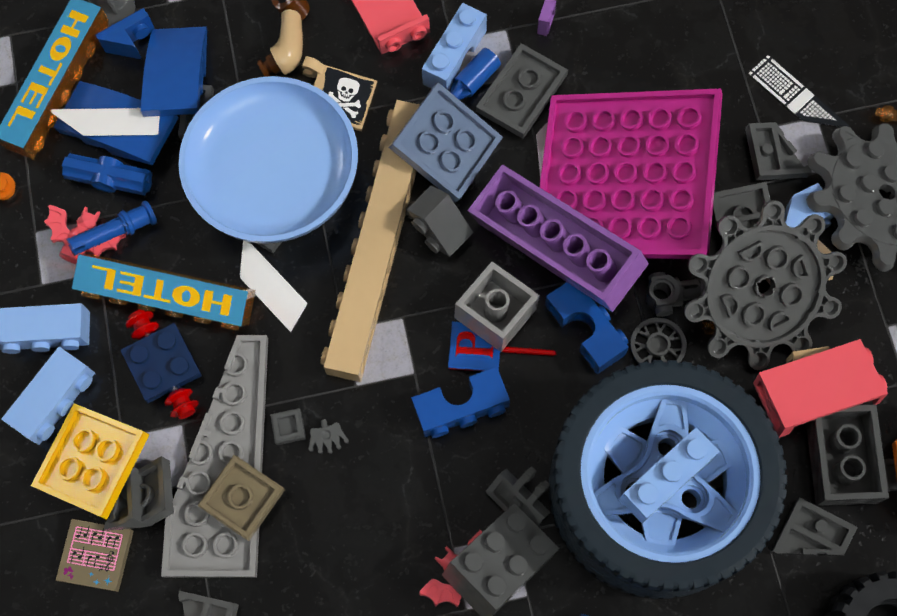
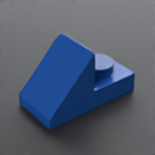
(120, 36)

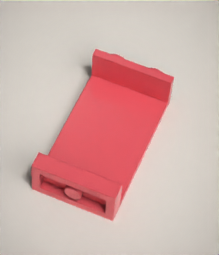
(392, 22)
(819, 386)

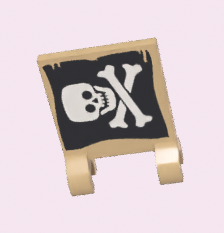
(347, 89)

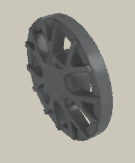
(658, 343)

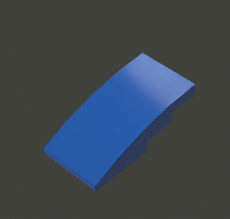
(174, 71)
(133, 147)

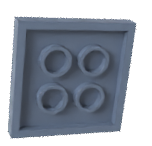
(446, 142)

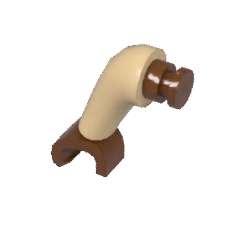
(288, 50)

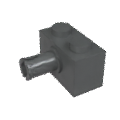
(439, 221)

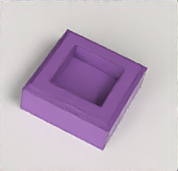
(546, 17)

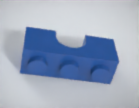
(606, 343)
(438, 415)

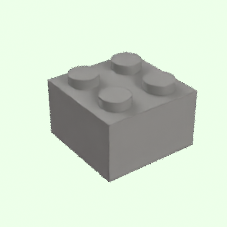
(496, 306)

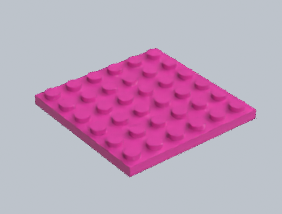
(638, 165)

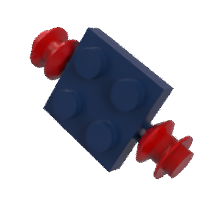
(161, 363)

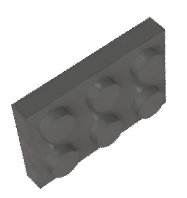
(521, 90)

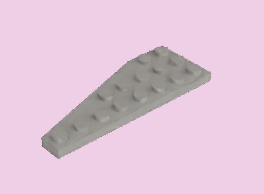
(193, 539)

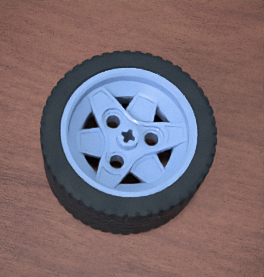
(675, 400)

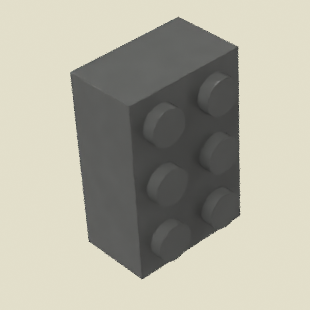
(847, 457)
(500, 561)

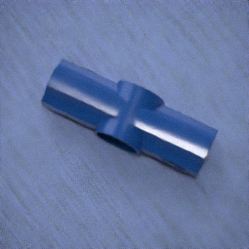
(107, 174)

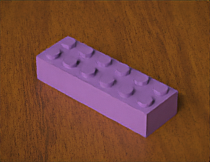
(558, 237)

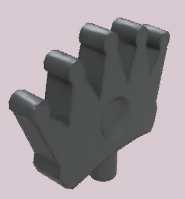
(326, 436)

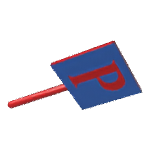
(475, 354)

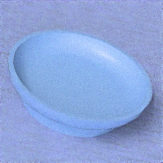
(268, 159)

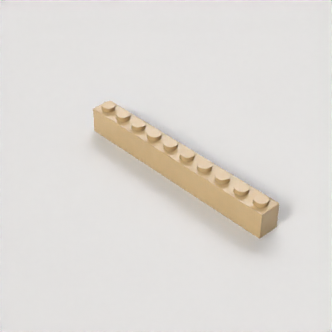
(373, 256)

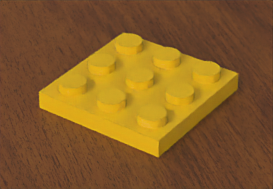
(90, 460)

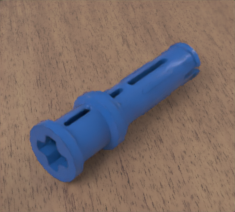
(125, 223)

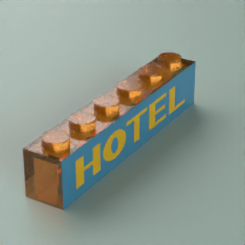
(52, 78)
(164, 290)

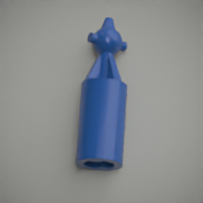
(475, 74)

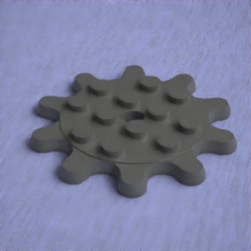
(854, 194)
(795, 292)

